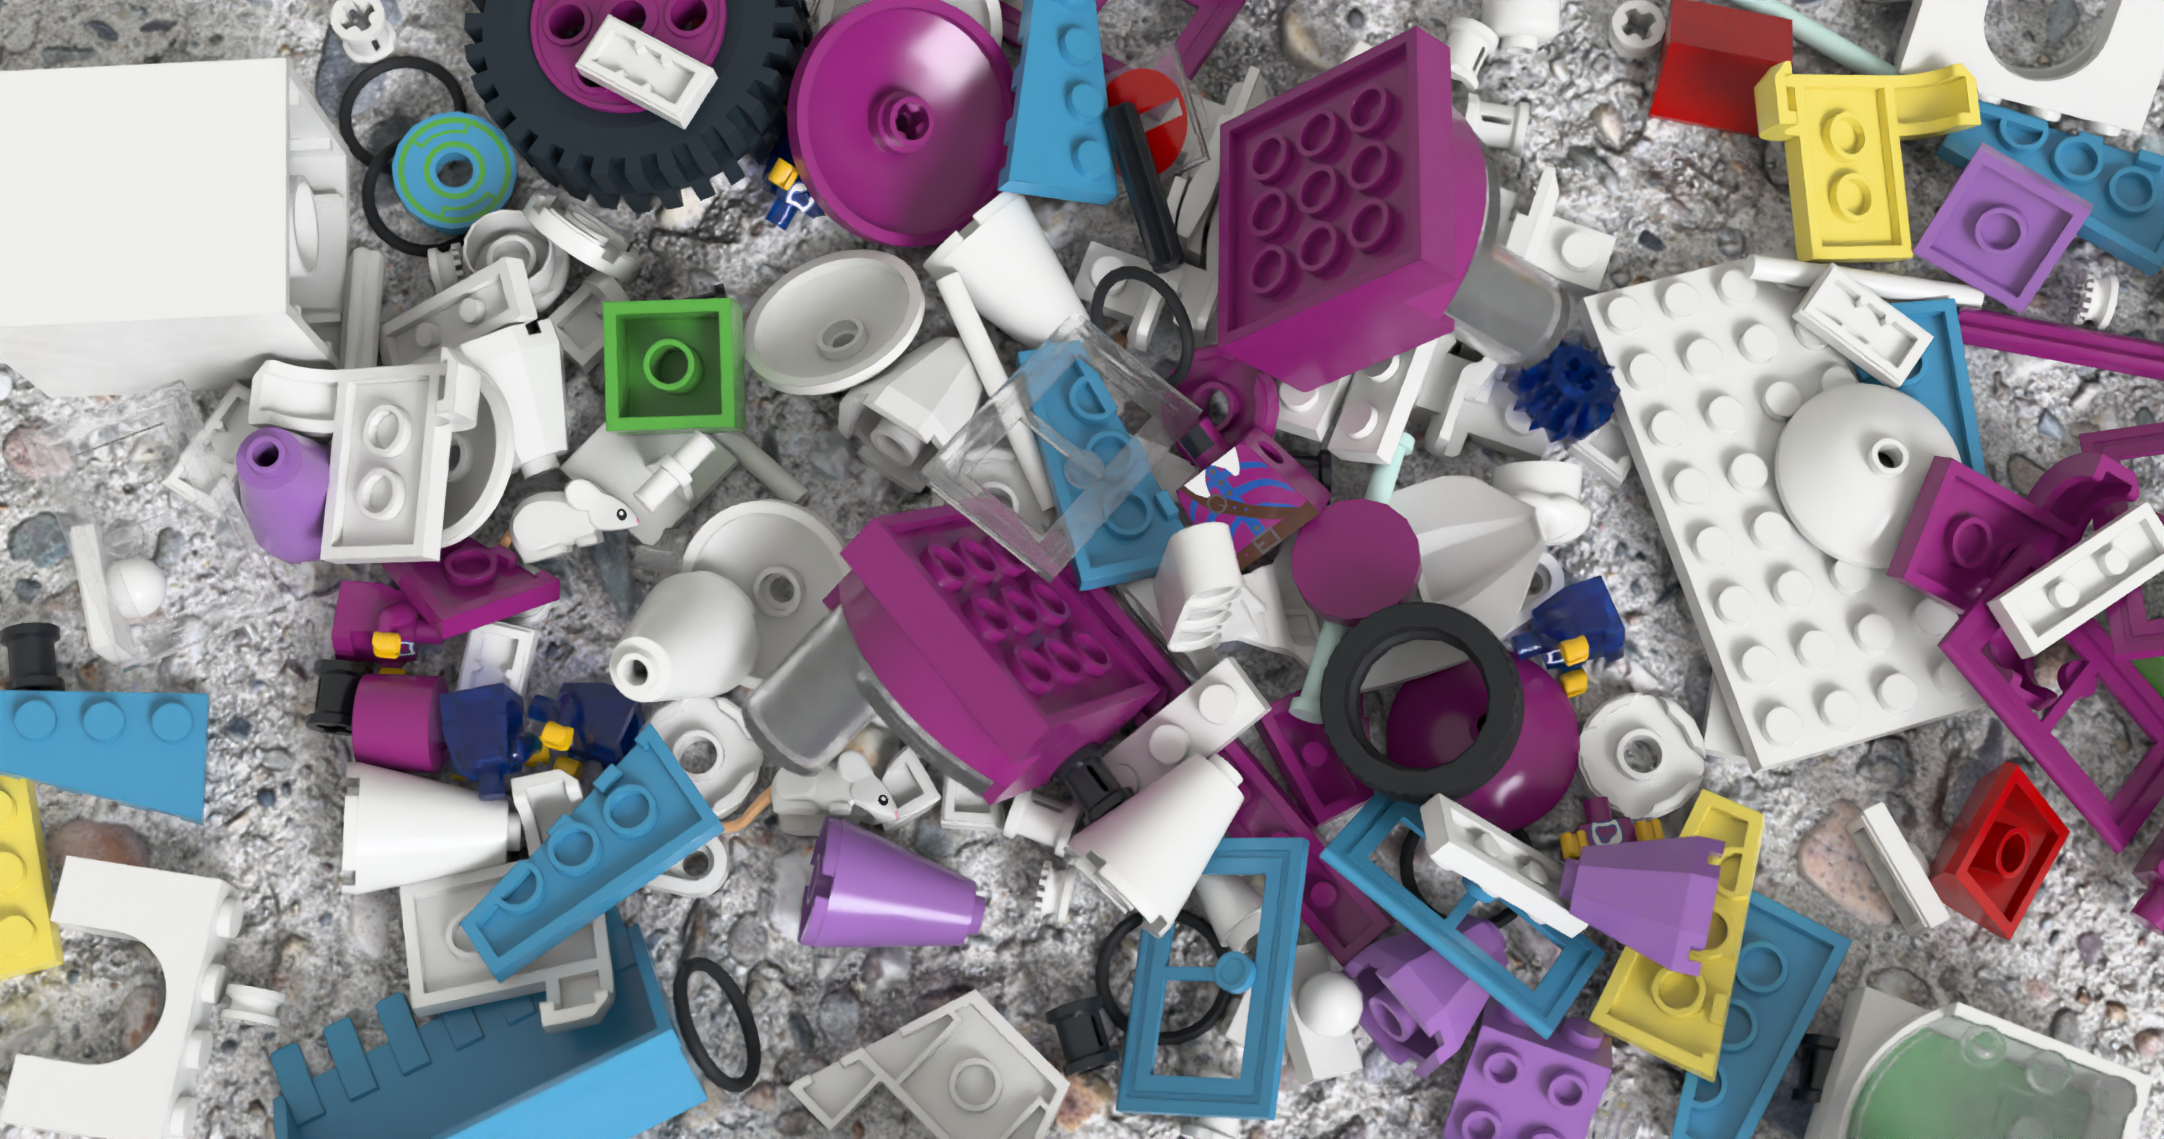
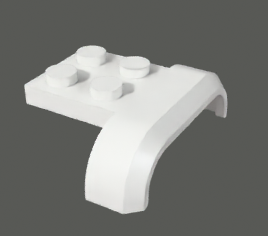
(386, 448)
(446, 966)

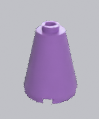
(284, 492)
(882, 894)

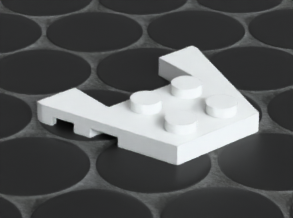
(953, 1070)

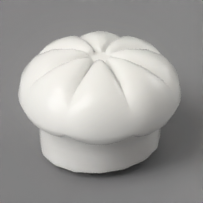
(513, 236)
(1551, 488)

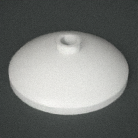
(834, 322)
(477, 463)
(1833, 473)
(756, 548)

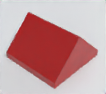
(1713, 63)
(1998, 851)

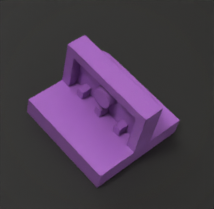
(2002, 227)

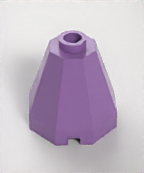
(1648, 895)
(1419, 1000)

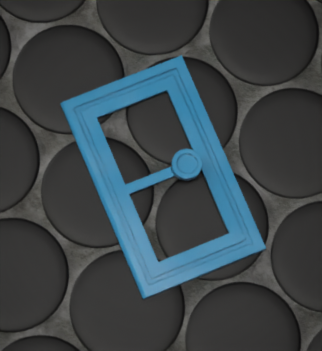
(1270, 976)
(1537, 1008)

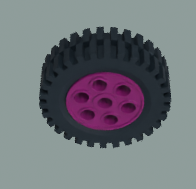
(606, 142)

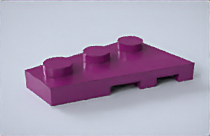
(471, 587)

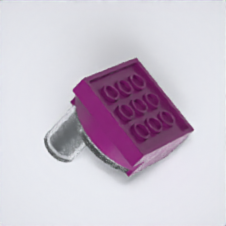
(1370, 226)
(955, 655)

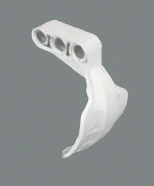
(1474, 556)

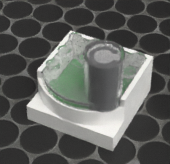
(1966, 1078)

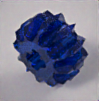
(1566, 392)

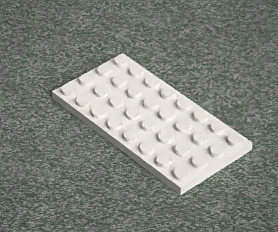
(1796, 638)

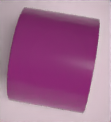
(399, 722)

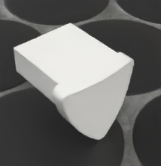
(581, 319)

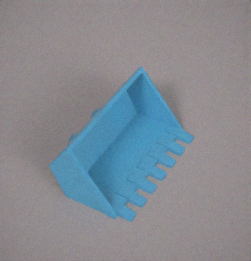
(498, 1071)

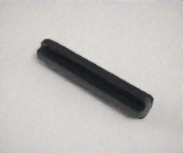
(1144, 188)

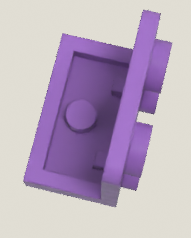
(1527, 1084)

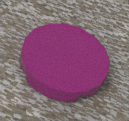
(1355, 560)

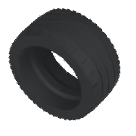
(1373, 639)

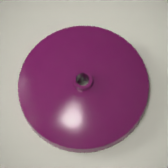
(951, 106)

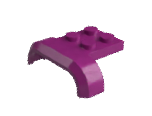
(1971, 526)

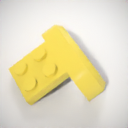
(1847, 152)

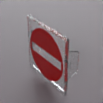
(1168, 111)

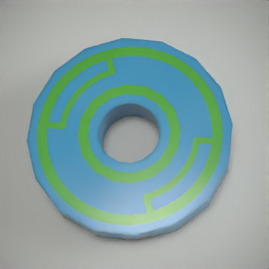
(446, 139)

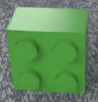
(674, 366)

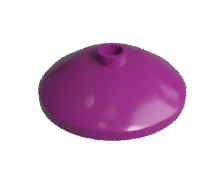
(1438, 721)

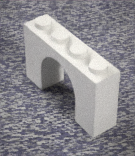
(2104, 83)
(150, 1090)

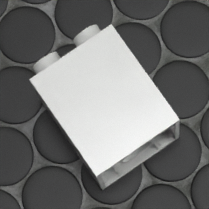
(168, 225)

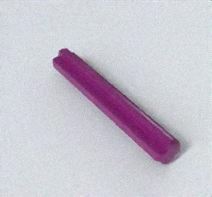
(2062, 342)

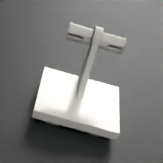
(653, 474)

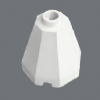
(533, 382)
(912, 409)

